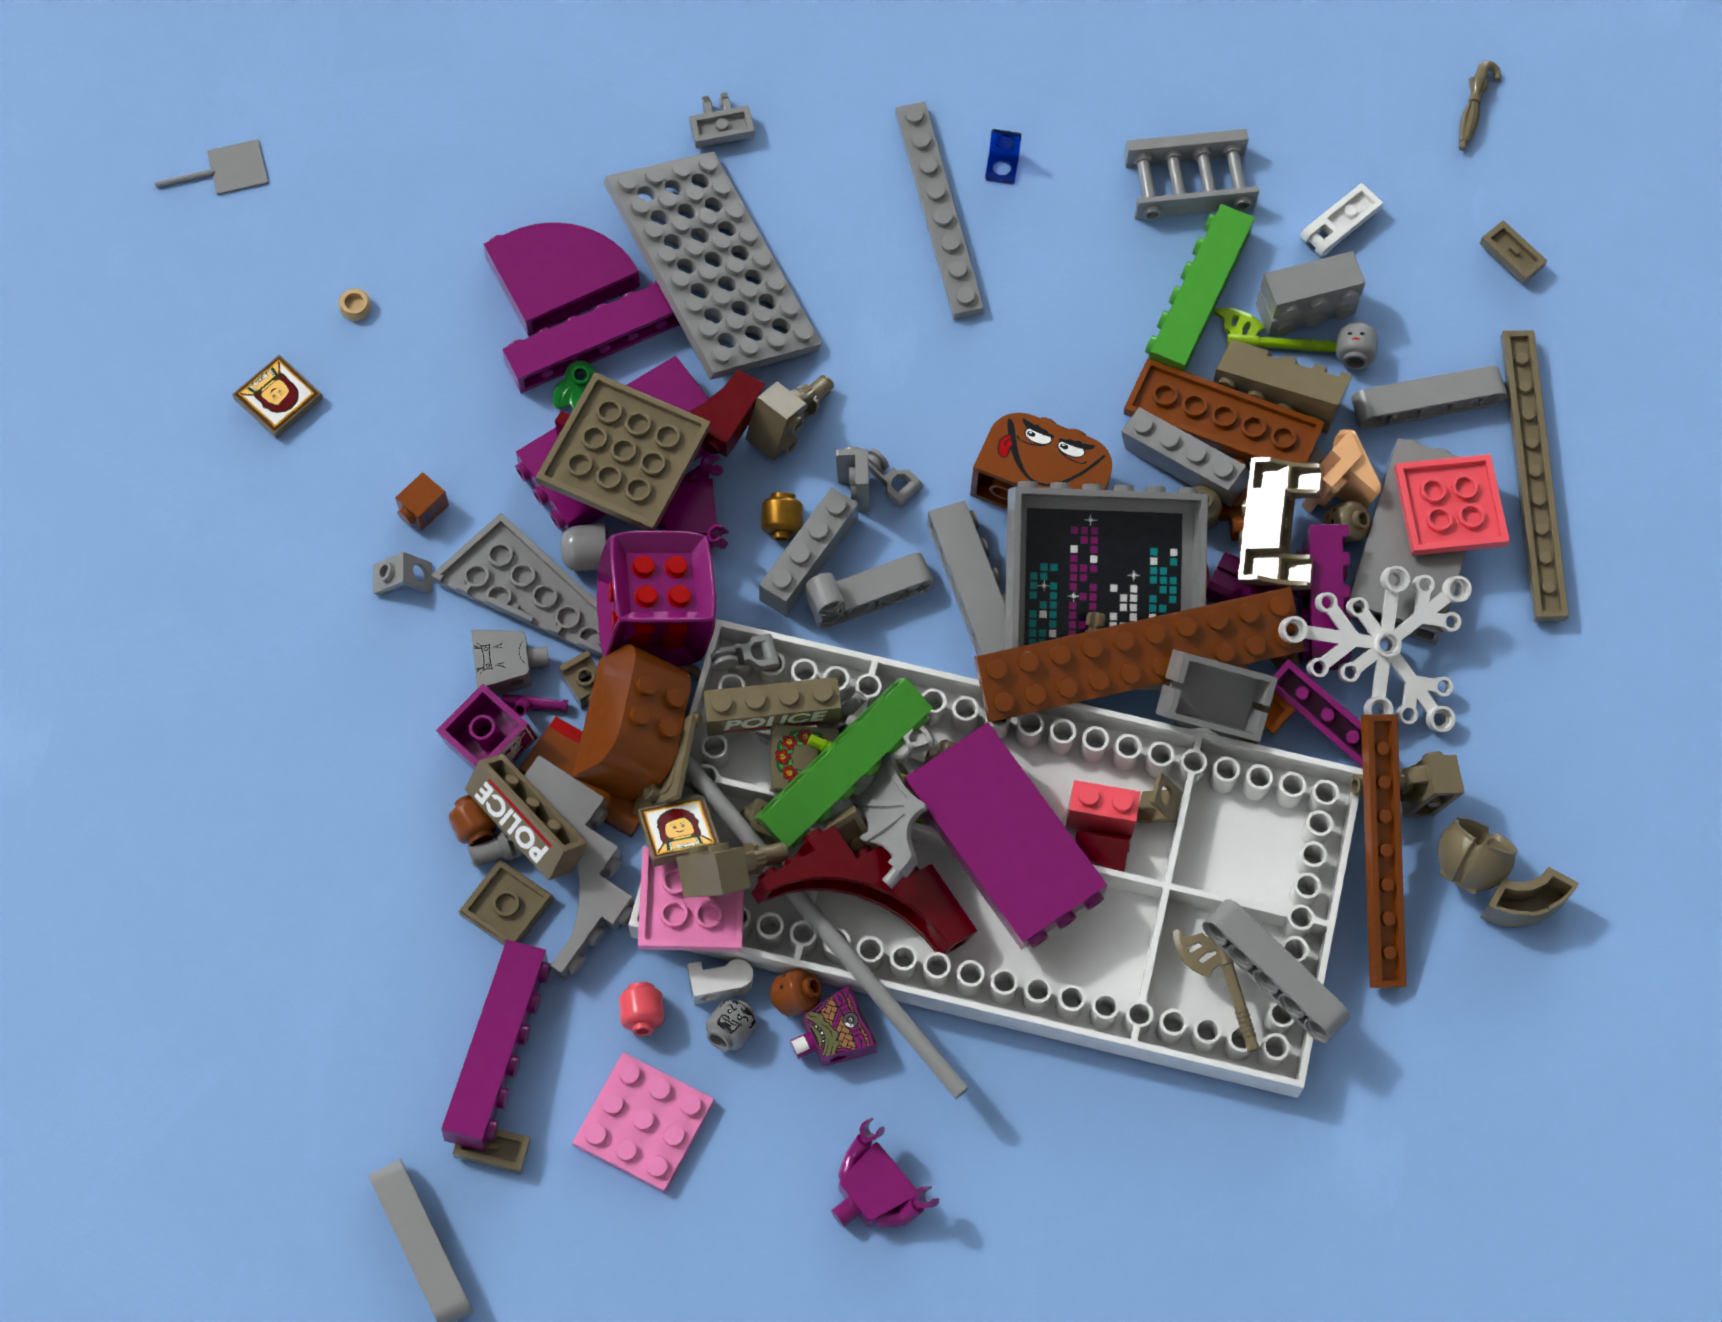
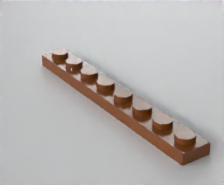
(1383, 851)

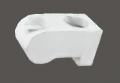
(720, 982)

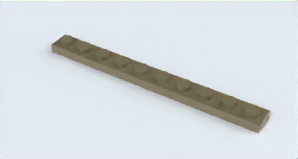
(1534, 477)

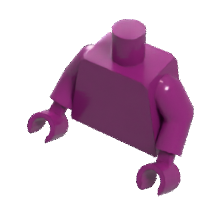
(694, 504)
(876, 1186)

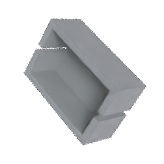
(1310, 293)
(1216, 695)

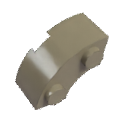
(1529, 901)

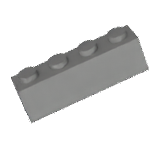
(1184, 456)
(808, 551)

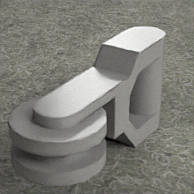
(878, 463)
(726, 658)

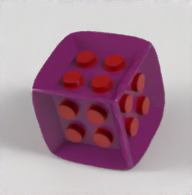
(657, 594)

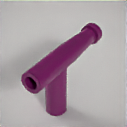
(522, 703)

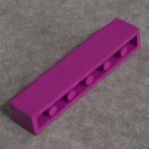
(589, 336)
(495, 1046)

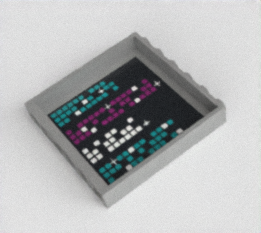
(1101, 554)

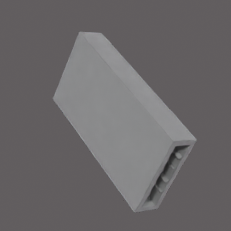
(1389, 546)

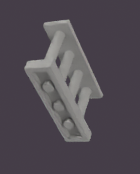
(1184, 148)

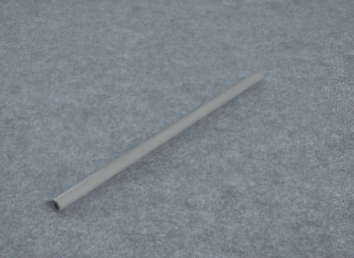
(834, 939)

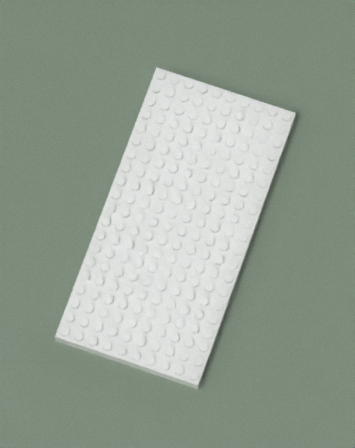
(1247, 830)

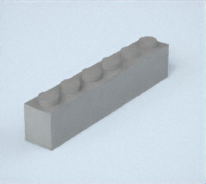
(970, 575)

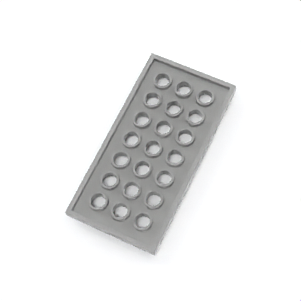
(718, 302)

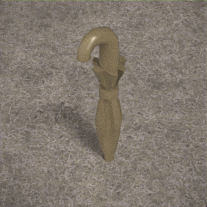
(1478, 86)

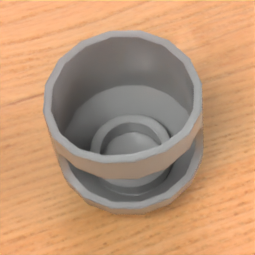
(583, 546)

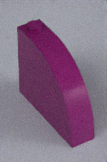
(558, 271)

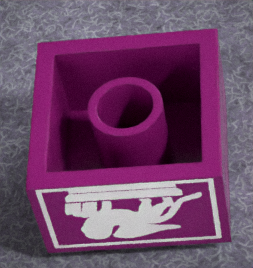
(485, 729)

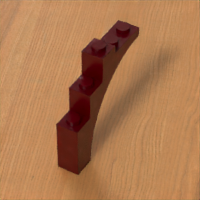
(727, 410)
(830, 865)

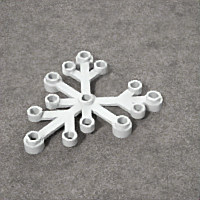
(1347, 638)

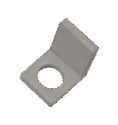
(399, 571)

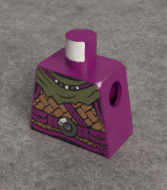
(835, 1031)

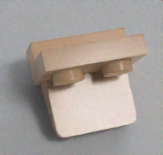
(1346, 474)

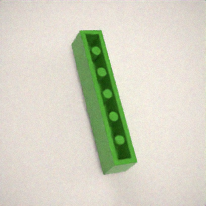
(1201, 288)
(844, 762)

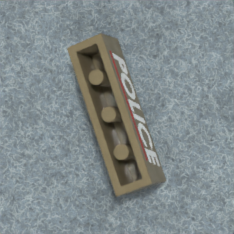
(783, 703)
(525, 816)

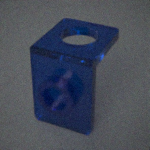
(1003, 148)

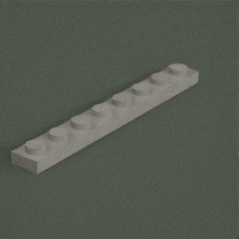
(939, 211)

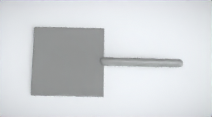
(232, 168)

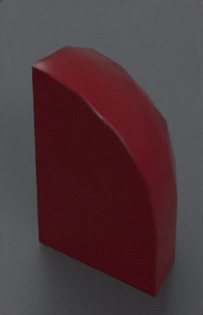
(1104, 848)

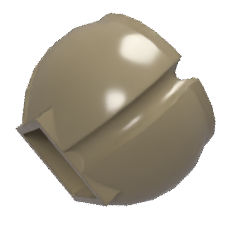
(1474, 856)

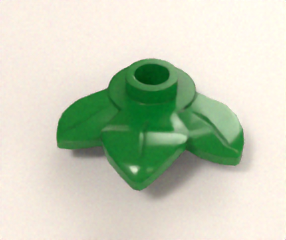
(570, 389)

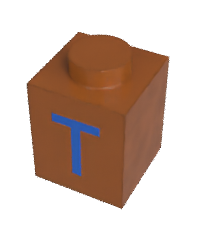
(421, 502)

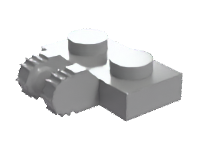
(721, 125)

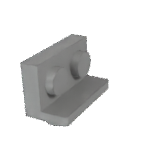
(854, 469)

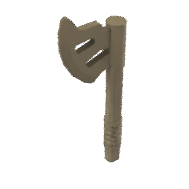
(1205, 969)

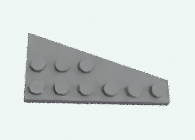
(523, 582)

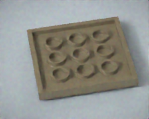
(623, 452)

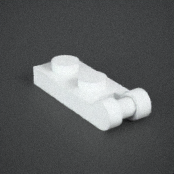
(1341, 219)

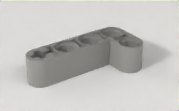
(867, 591)

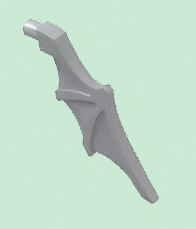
(890, 818)

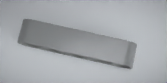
(1429, 397)
(1276, 971)
(420, 1243)

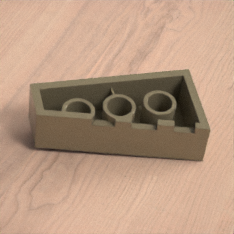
(1283, 381)

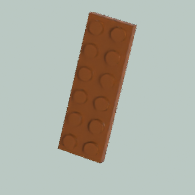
(1224, 415)

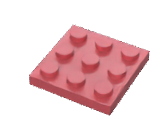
(1451, 505)

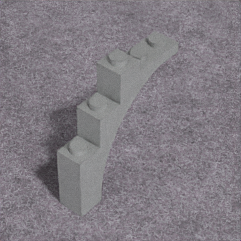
(599, 899)

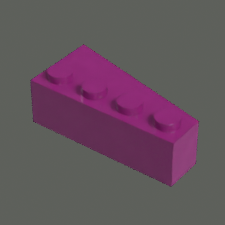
(1330, 569)

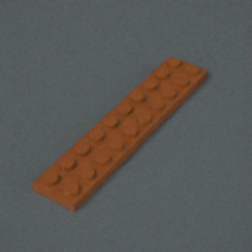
(1132, 654)

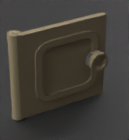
(673, 784)

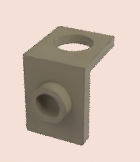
(1160, 804)

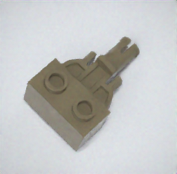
(781, 414)
(1426, 785)
(725, 870)

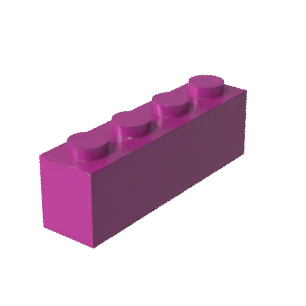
(1320, 709)

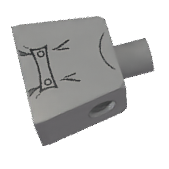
(505, 660)

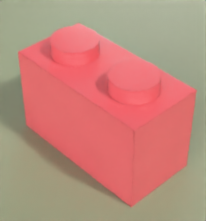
(1102, 808)

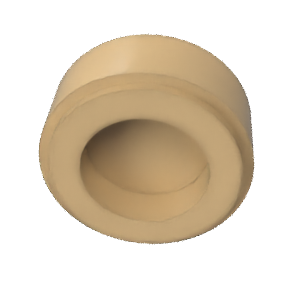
(354, 304)

